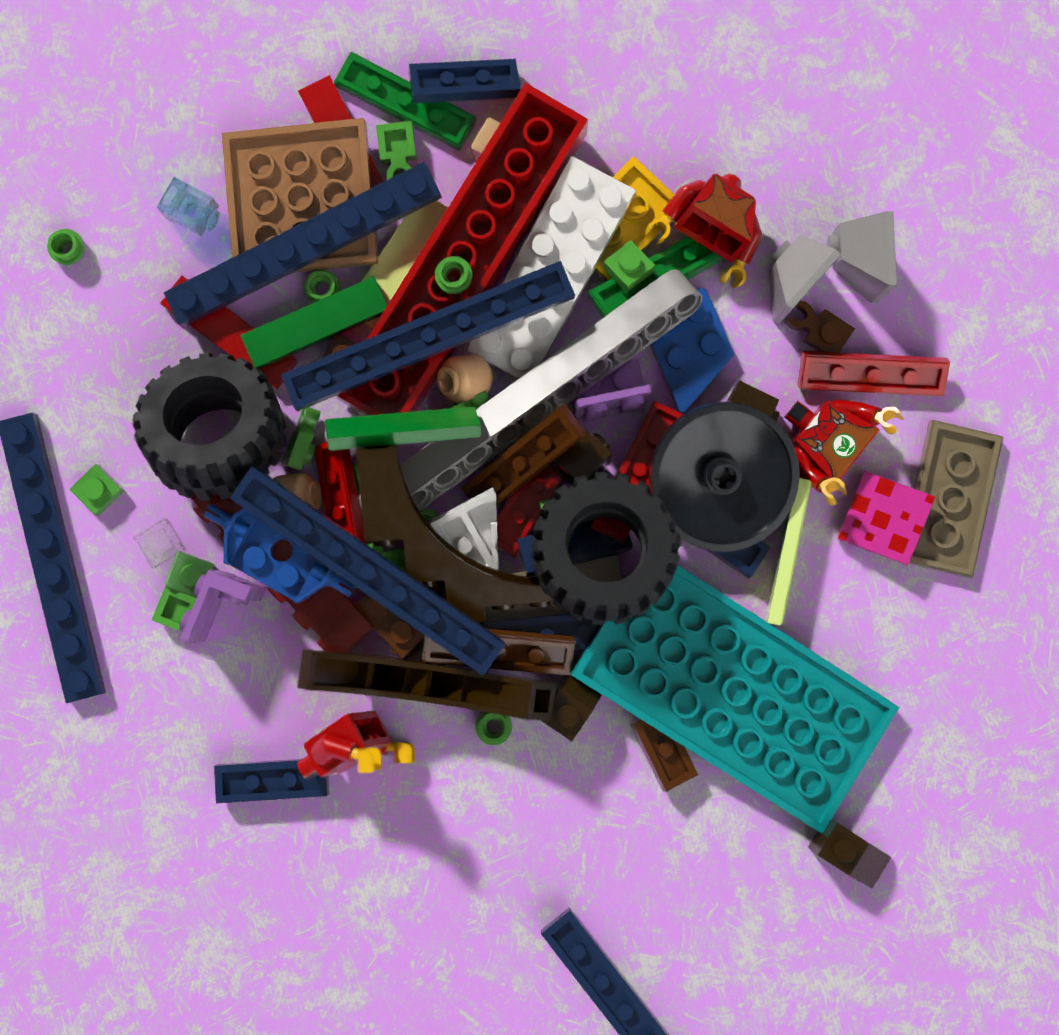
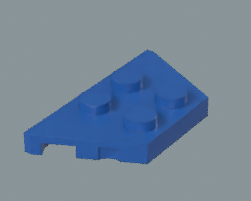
(692, 353)

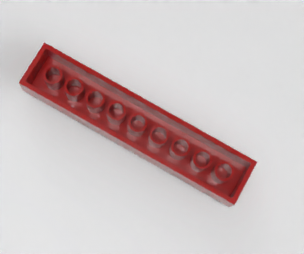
(482, 228)

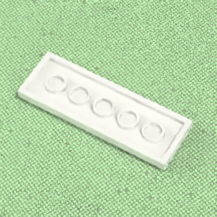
(570, 229)

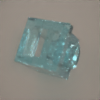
(181, 199)

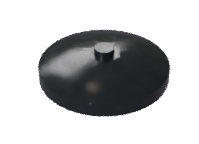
(725, 475)

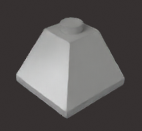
(867, 254)
(796, 272)

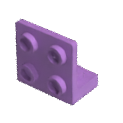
(618, 390)
(210, 592)

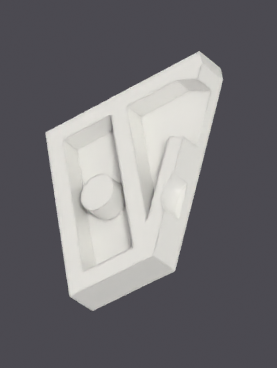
(472, 528)

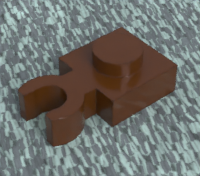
(825, 332)

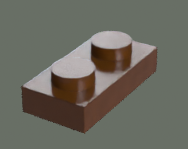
(393, 629)
(666, 756)

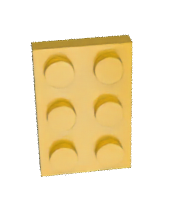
(645, 207)

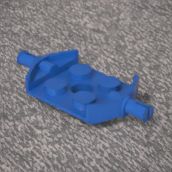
(250, 549)

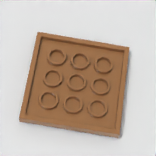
(293, 175)

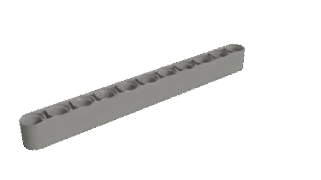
(552, 384)

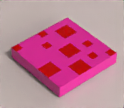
(886, 518)

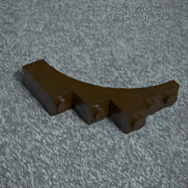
(393, 515)
(427, 683)

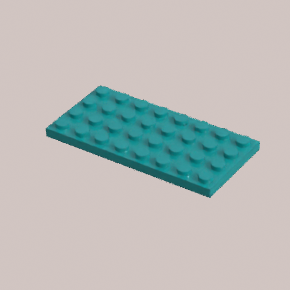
(740, 696)

